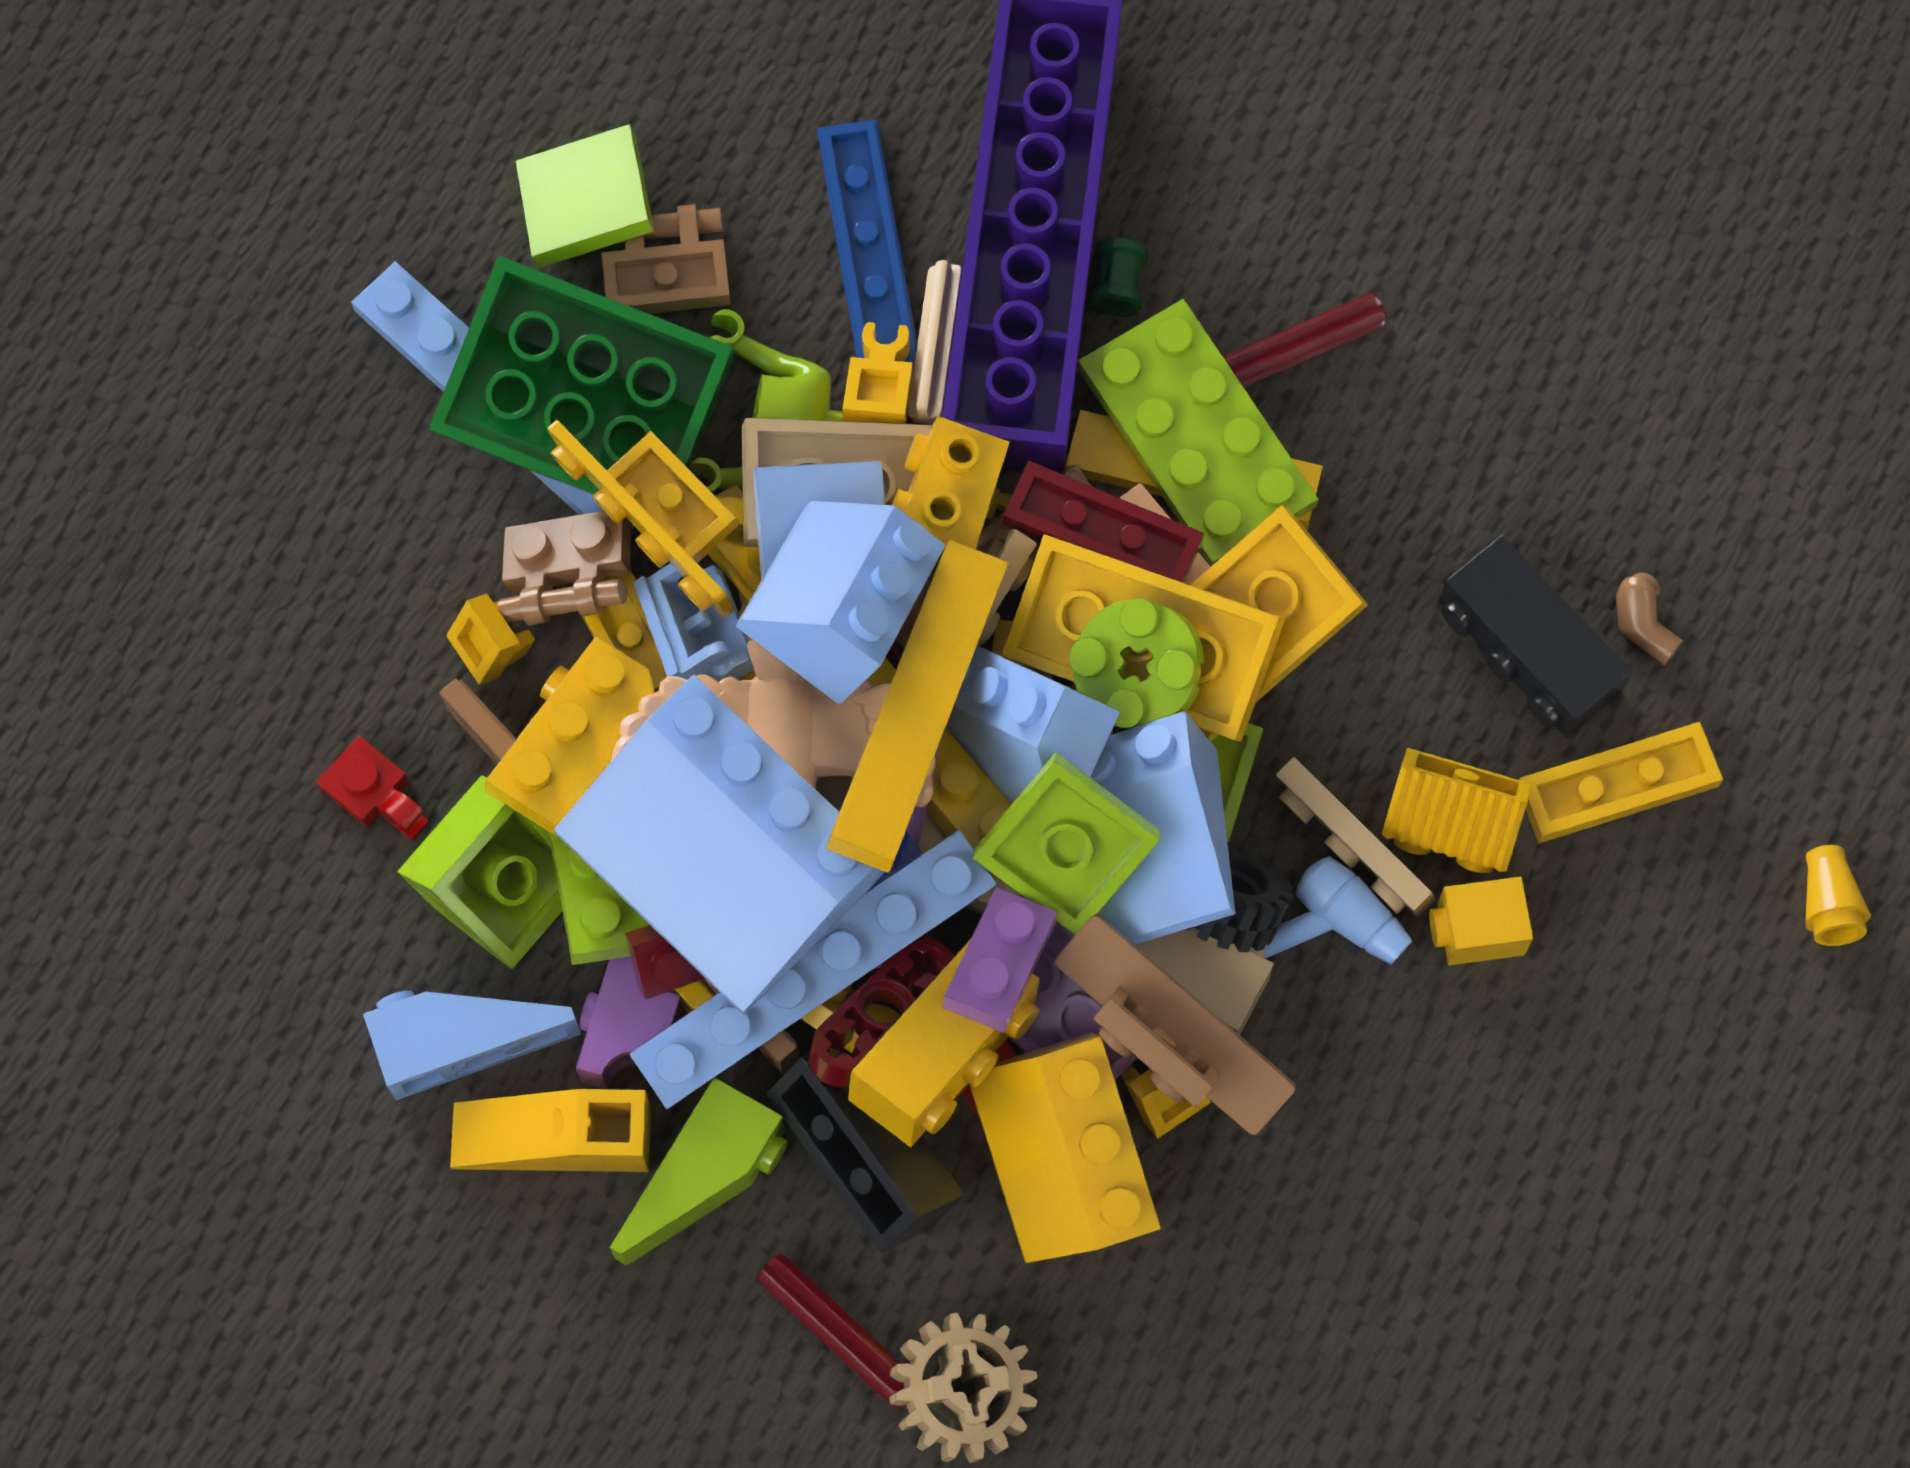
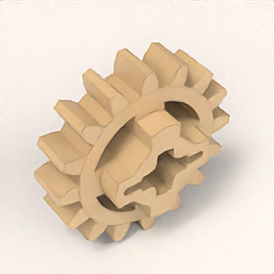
(965, 1415)

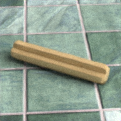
(935, 343)

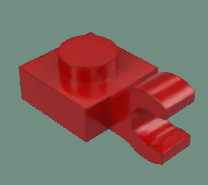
(371, 786)

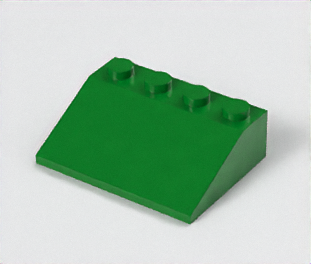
(577, 358)

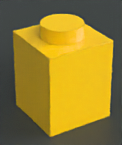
(1482, 921)

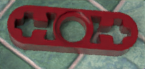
(887, 985)

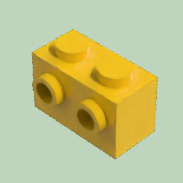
(952, 481)

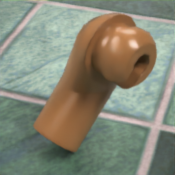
(1638, 617)

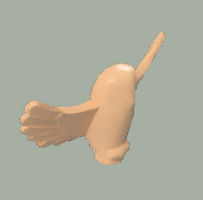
(790, 716)

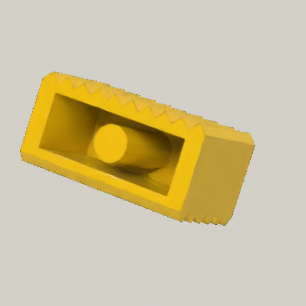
(1456, 811)

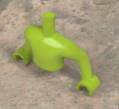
(792, 393)

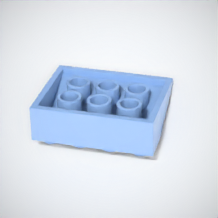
(716, 844)

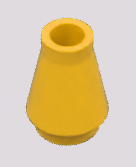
(1833, 899)

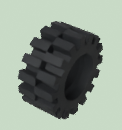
(1259, 904)

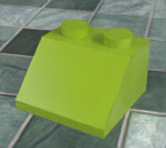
(488, 874)

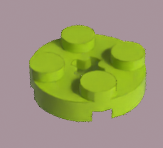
(1138, 626)

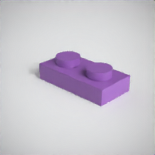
(999, 960)

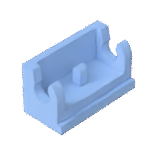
(685, 635)

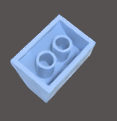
(840, 592)
(1019, 719)

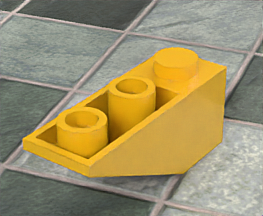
(554, 1132)

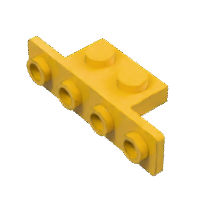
(664, 501)

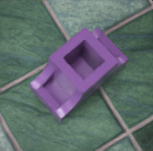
(620, 1022)

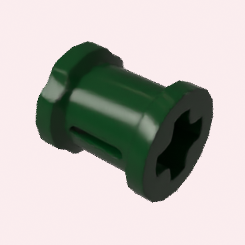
(1118, 277)

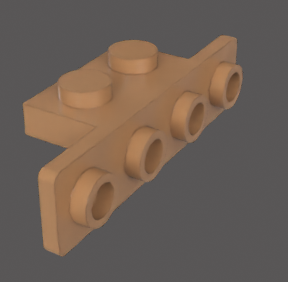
(1171, 1029)

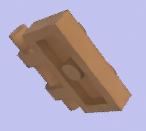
(671, 275)
(563, 552)

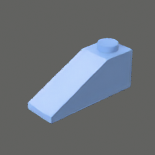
(448, 1036)

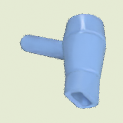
(1342, 904)

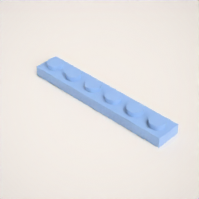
(432, 341)
(865, 937)

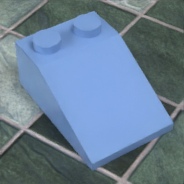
(1172, 781)

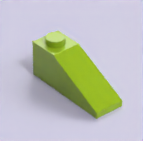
(707, 1165)

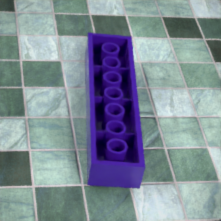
(1033, 225)

